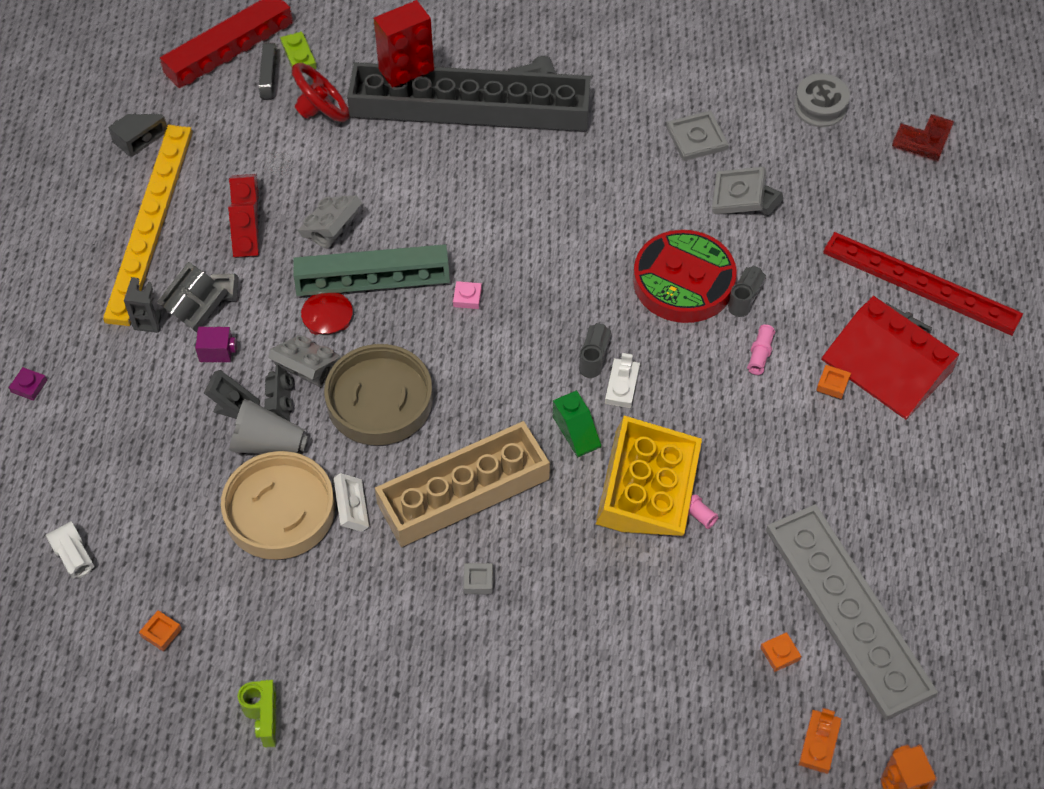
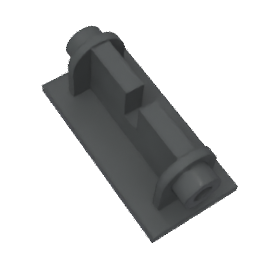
(278, 385)

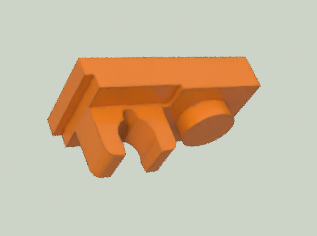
(820, 740)

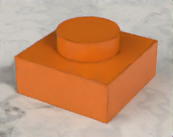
(833, 381)
(160, 630)
(780, 652)

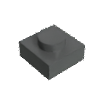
(771, 200)
(230, 283)

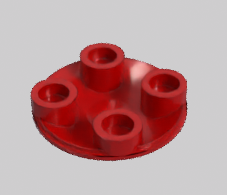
(326, 313)

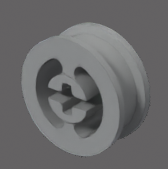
(821, 91)

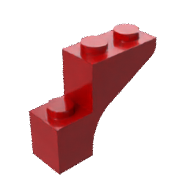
(244, 215)

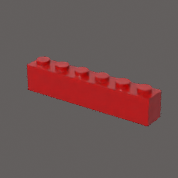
(225, 41)

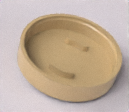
(278, 505)

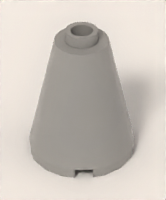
(265, 432)

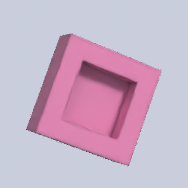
(467, 295)

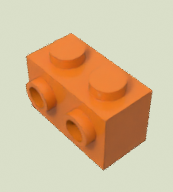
(908, 770)

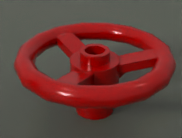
(316, 97)

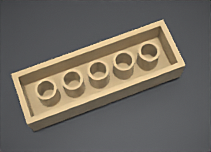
(462, 483)

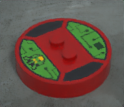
(684, 276)

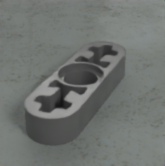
(267, 70)

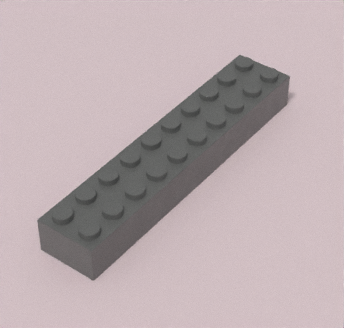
(473, 97)

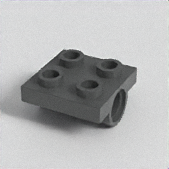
(192, 296)

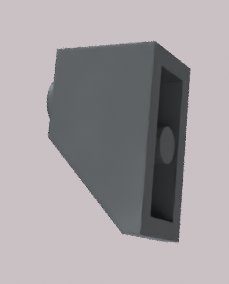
(137, 131)

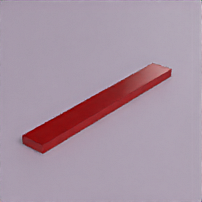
(923, 283)

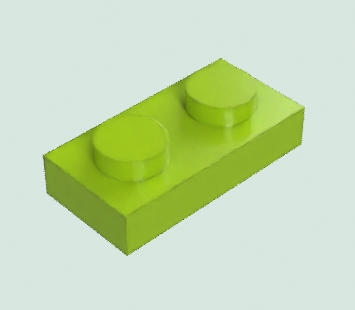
(297, 49)

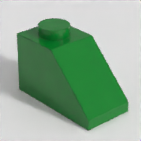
(576, 423)

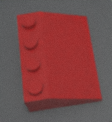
(891, 357)

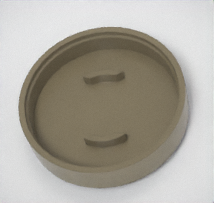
(378, 394)

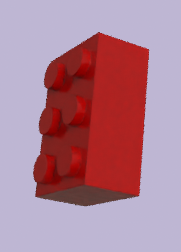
(404, 43)

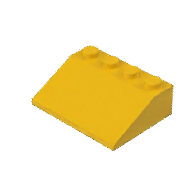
(649, 479)

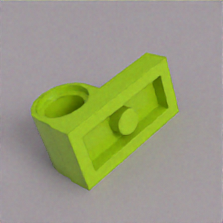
(263, 710)

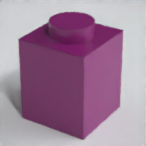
(215, 344)

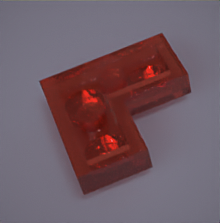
(924, 142)

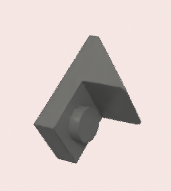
(227, 394)

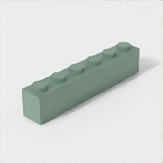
(371, 270)

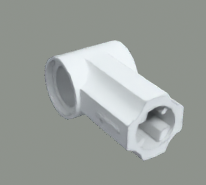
(69, 547)

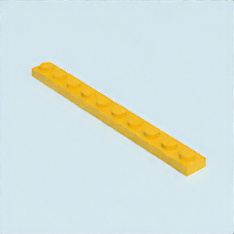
(149, 220)

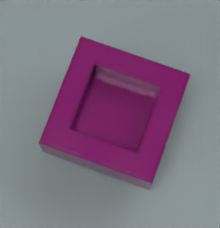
(28, 383)

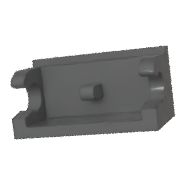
(141, 308)

